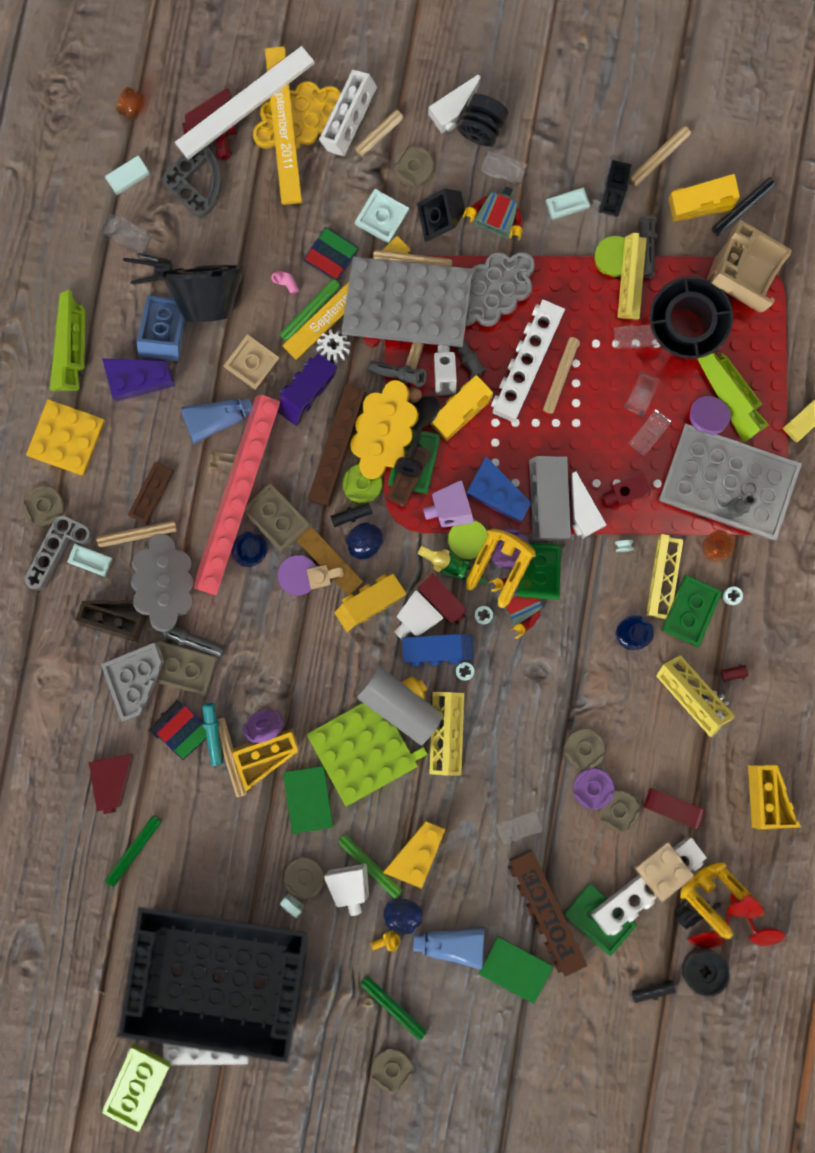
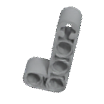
(54, 554)

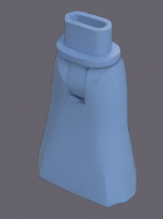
(211, 418)
(456, 946)

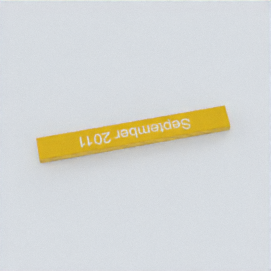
(284, 135)
(328, 314)

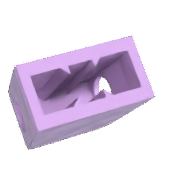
(450, 506)

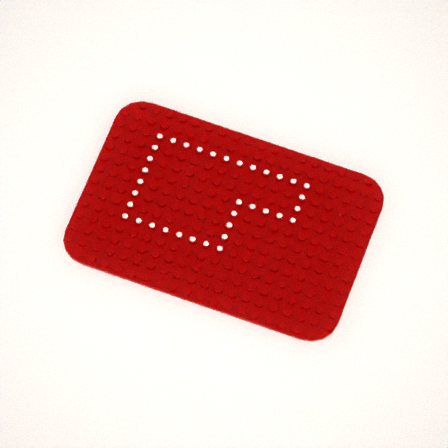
(590, 412)

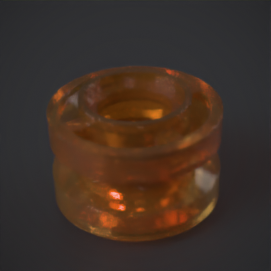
(130, 103)
(712, 552)

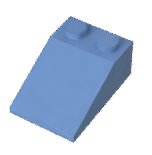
(160, 330)

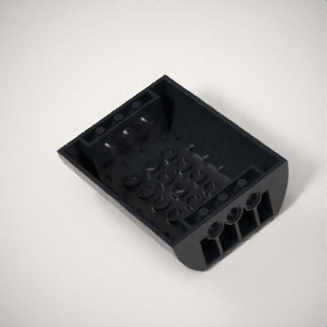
(195, 1007)

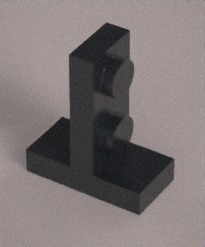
(615, 188)

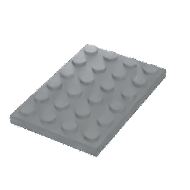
(407, 302)
(716, 469)

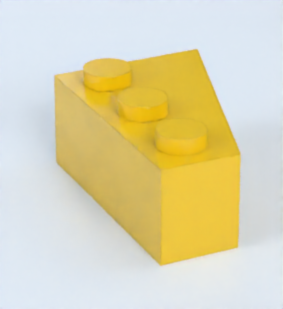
(704, 198)
(462, 407)
(369, 601)
(259, 759)
(769, 799)
(417, 855)

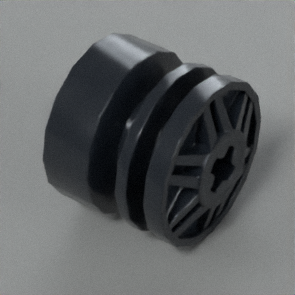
(482, 120)
(712, 982)

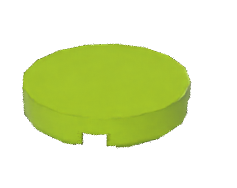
(610, 255)
(359, 488)
(467, 539)

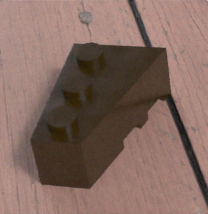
(112, 617)

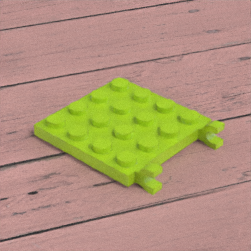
(362, 752)

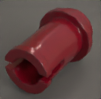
(223, 147)
(734, 673)

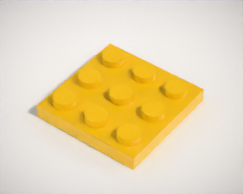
(65, 437)

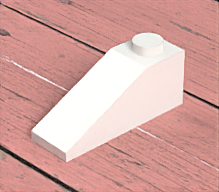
(449, 109)
(584, 511)

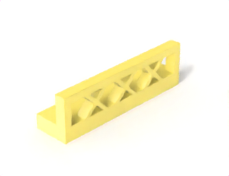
(632, 277)
(801, 423)
(658, 574)
(691, 697)
(450, 733)

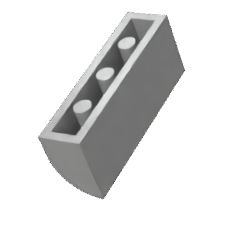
(549, 498)
(399, 705)

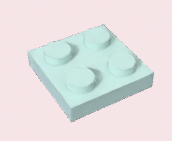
(382, 216)

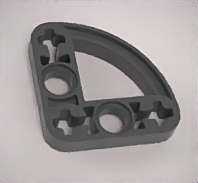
(182, 184)

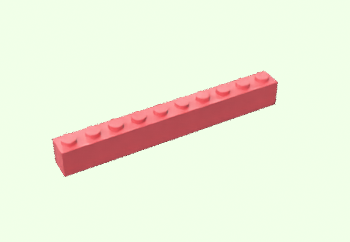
(236, 495)

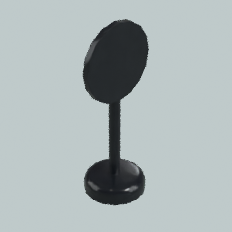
(428, 410)

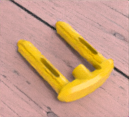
(511, 543)
(703, 879)

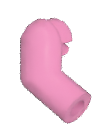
(285, 279)

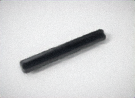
(743, 206)

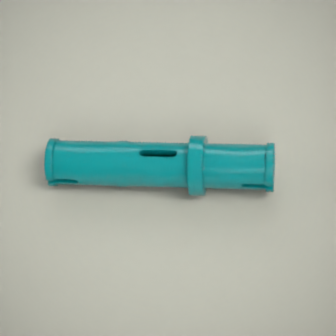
(211, 725)

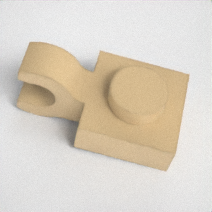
(320, 576)

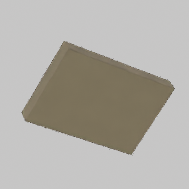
(276, 517)
(186, 668)

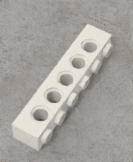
(552, 315)
(636, 886)

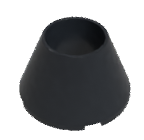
(204, 291)
(703, 300)

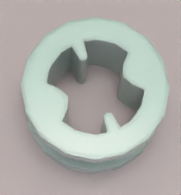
(624, 546)
(737, 591)
(486, 620)
(467, 677)

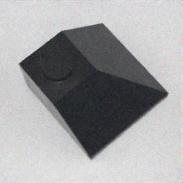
(440, 213)

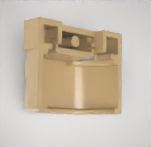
(748, 266)

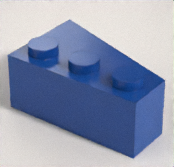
(498, 492)
(437, 649)

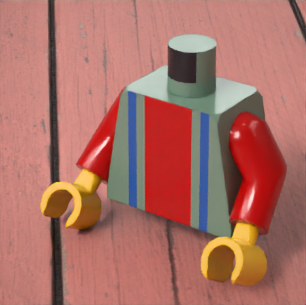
(497, 214)
(521, 610)

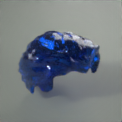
(364, 541)
(249, 549)
(634, 633)
(402, 916)

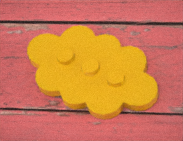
(310, 115)
(384, 429)

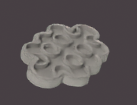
(499, 286)
(162, 582)

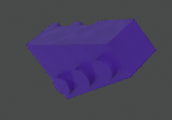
(136, 377)
(306, 388)

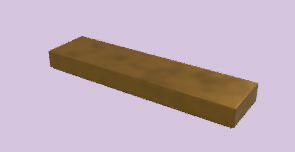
(325, 555)

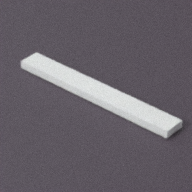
(244, 102)

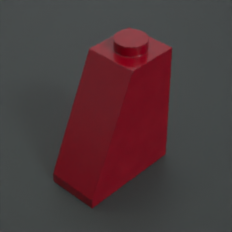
(204, 110)
(442, 599)
(110, 781)

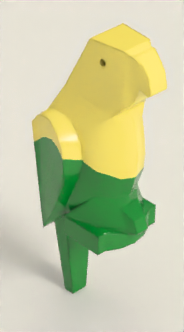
(448, 563)

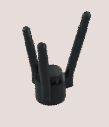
(159, 266)
(687, 917)

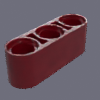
(674, 808)

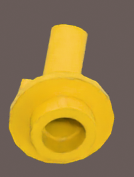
(388, 940)

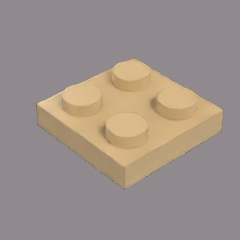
(251, 362)
(664, 872)

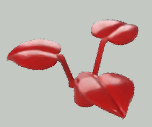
(749, 908)

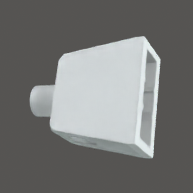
(445, 371)
(417, 616)
(349, 887)

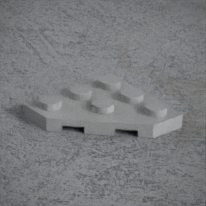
(133, 679)

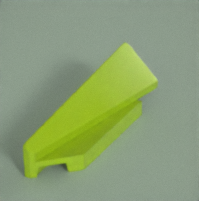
(68, 345)
(735, 393)

